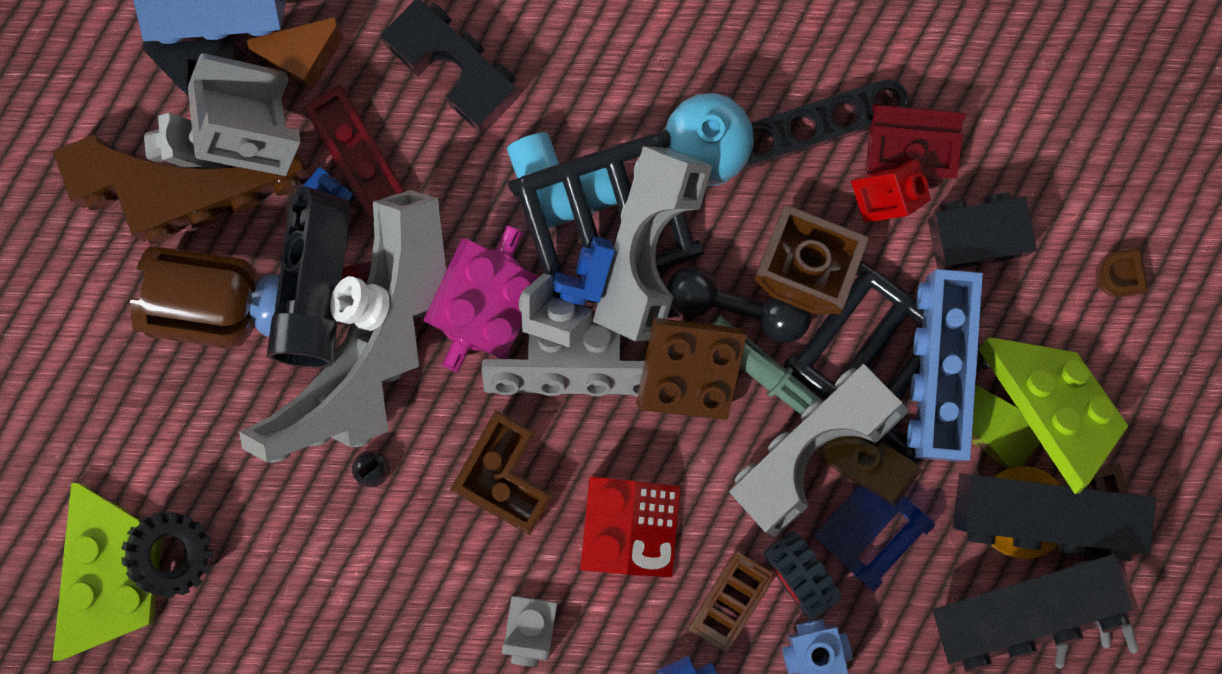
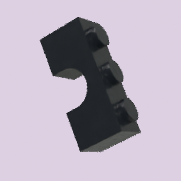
(424, 37)

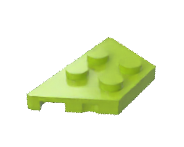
(1060, 405)
(95, 592)

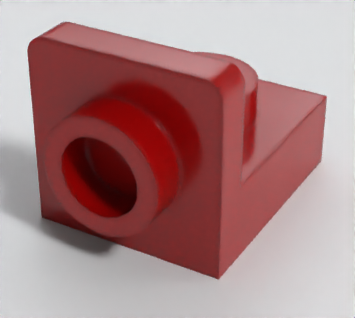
(891, 192)

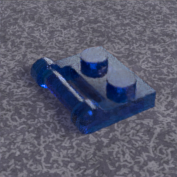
(859, 522)

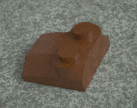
(810, 262)

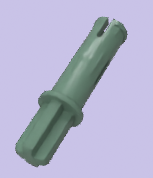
(772, 375)

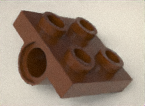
(691, 368)

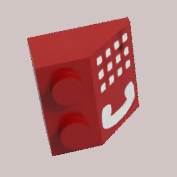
(630, 527)

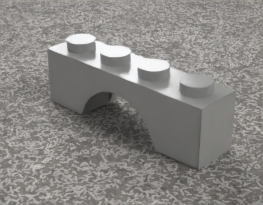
(661, 189)
(774, 487)

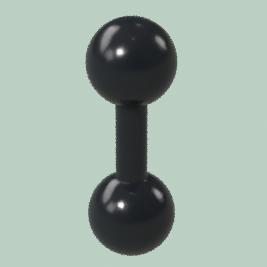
(697, 293)

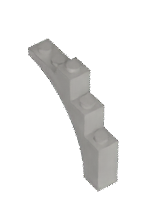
(349, 396)

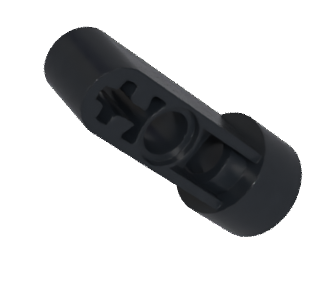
(309, 271)

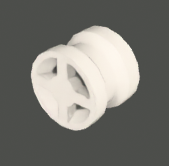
(359, 303)

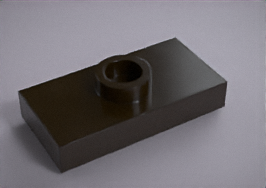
(871, 466)

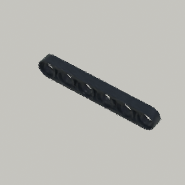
(821, 116)

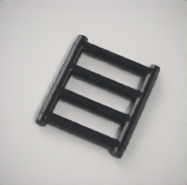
(569, 173)
(903, 305)

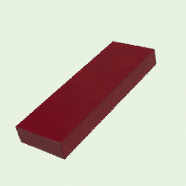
(353, 148)

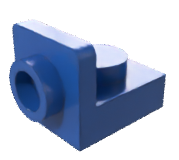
(594, 268)

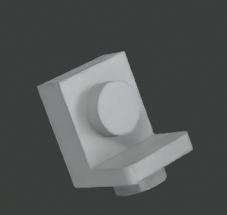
(550, 316)
(529, 630)

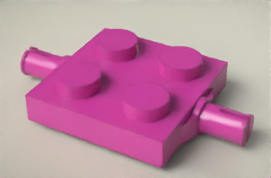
(480, 299)

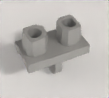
(174, 144)

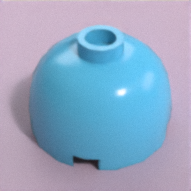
(712, 131)

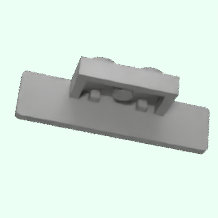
(553, 369)

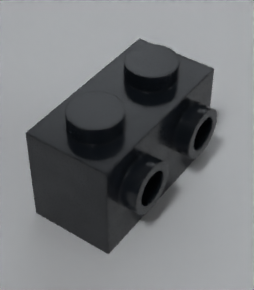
(981, 232)

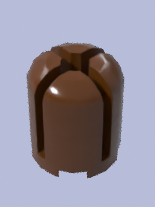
(194, 297)

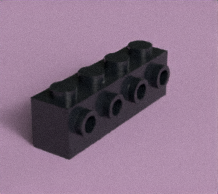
(1053, 514)
(1037, 612)

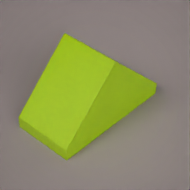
(1001, 430)

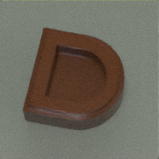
(1122, 274)

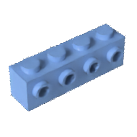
(947, 365)

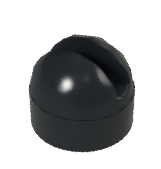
(375, 477)

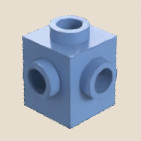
(811, 636)

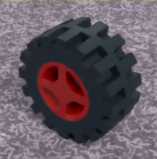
(802, 575)

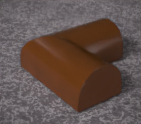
(489, 476)

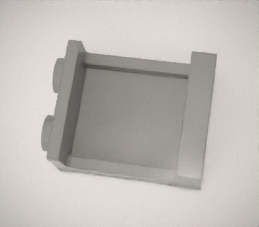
(240, 115)

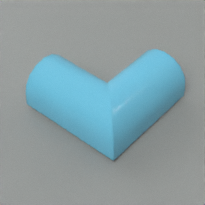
(538, 153)

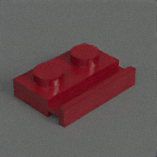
(913, 134)

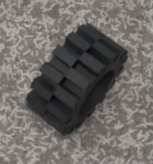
(190, 570)

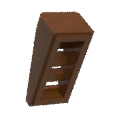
(745, 610)

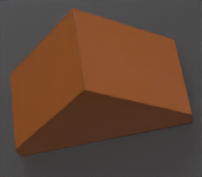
(299, 50)

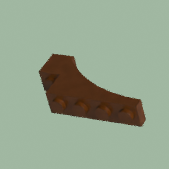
(163, 196)

